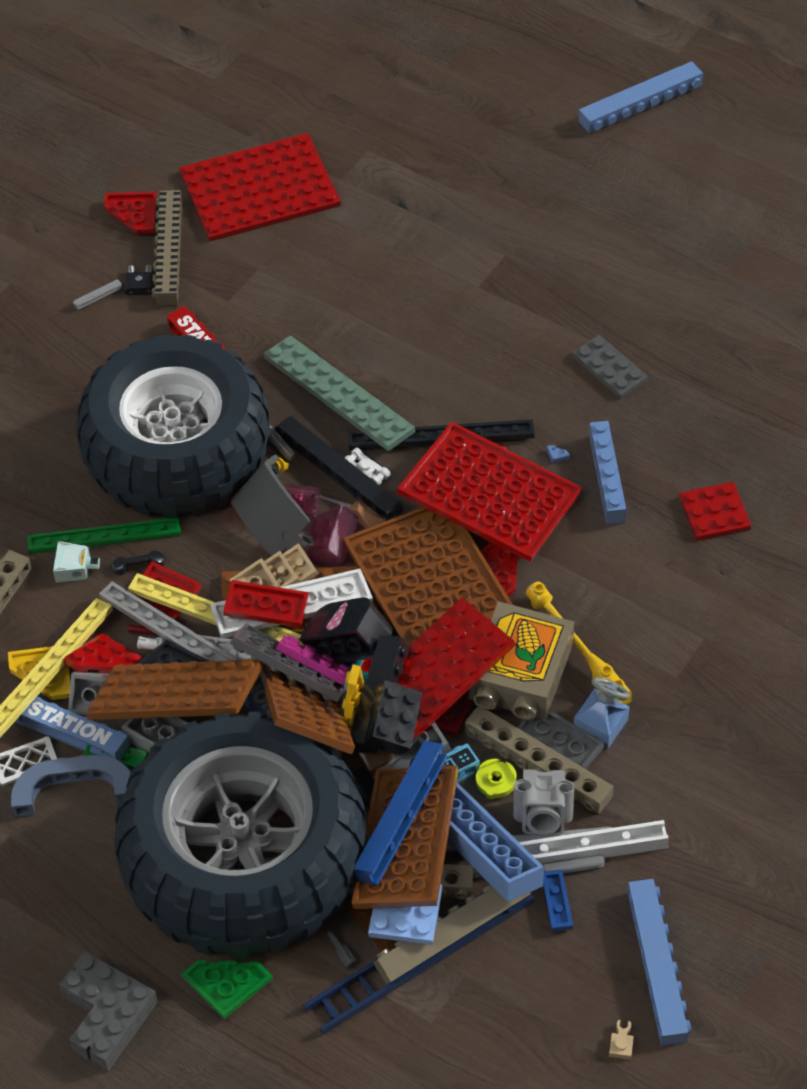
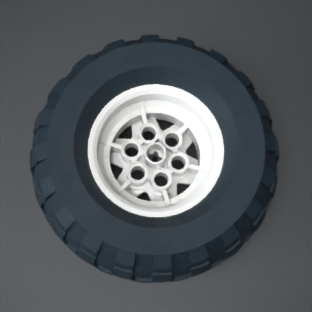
(146, 430)

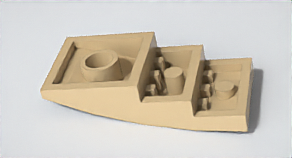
(280, 569)

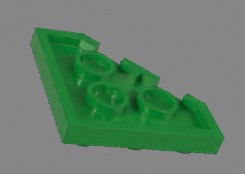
(226, 983)

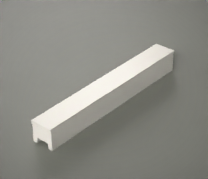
(603, 842)

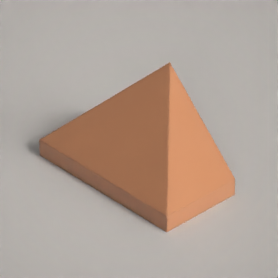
(365, 514)

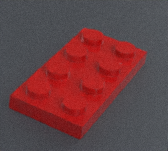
(266, 603)

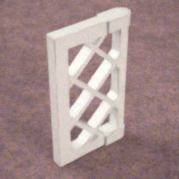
(31, 747)

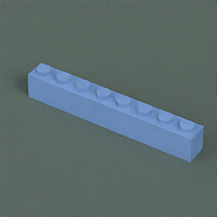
(640, 97)
(658, 963)

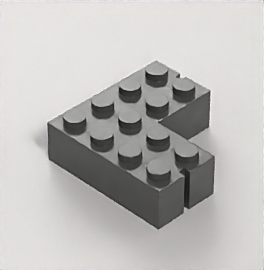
(114, 1005)

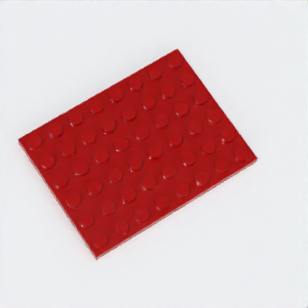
(259, 187)
(490, 491)

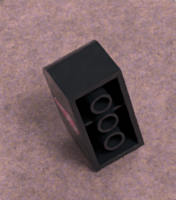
(346, 630)

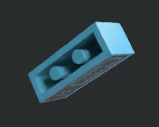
(465, 760)

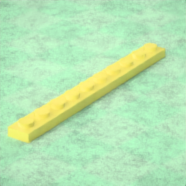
(188, 603)
(52, 663)

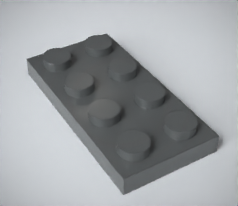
(610, 366)
(564, 738)

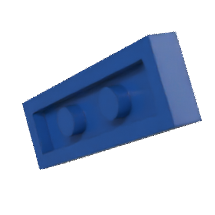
(557, 901)

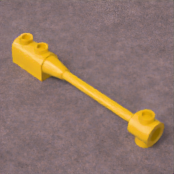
(541, 599)

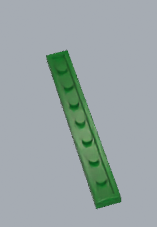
(106, 535)

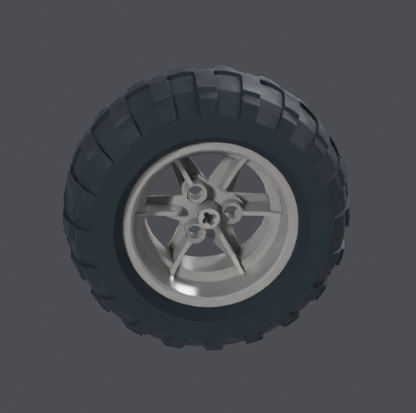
(210, 769)

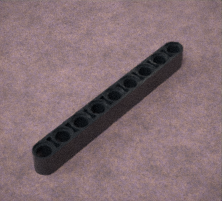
(338, 468)

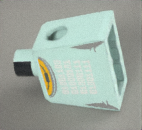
(73, 562)

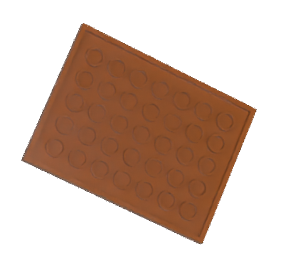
(421, 569)

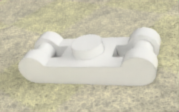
(368, 466)

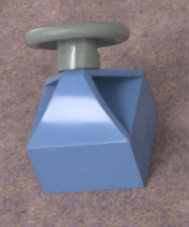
(602, 713)

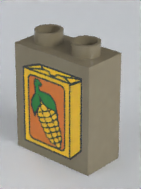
(532, 669)

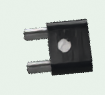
(139, 282)

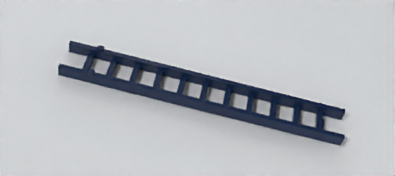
(375, 996)

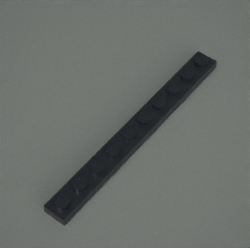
(429, 434)

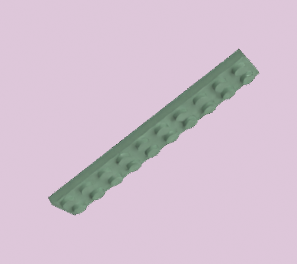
(339, 393)

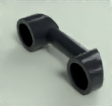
(120, 564)

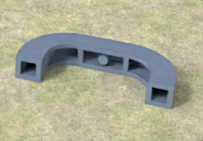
(66, 771)

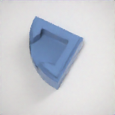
(556, 454)

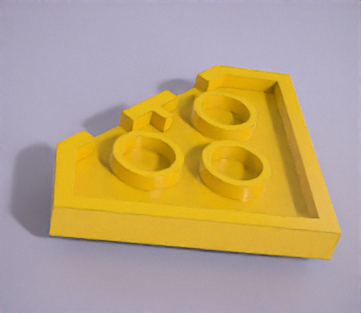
(22, 663)
(354, 691)

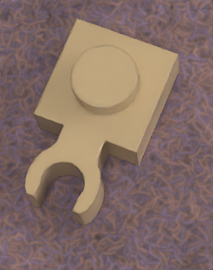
(621, 1043)

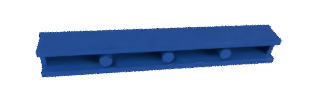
(400, 813)

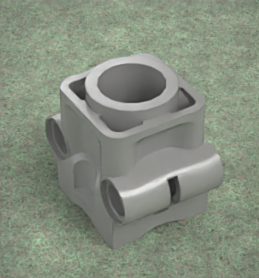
(543, 802)

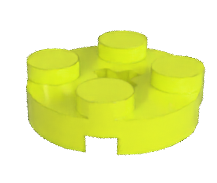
(491, 788)

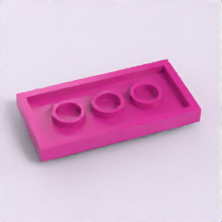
(308, 656)

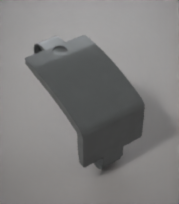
(271, 511)

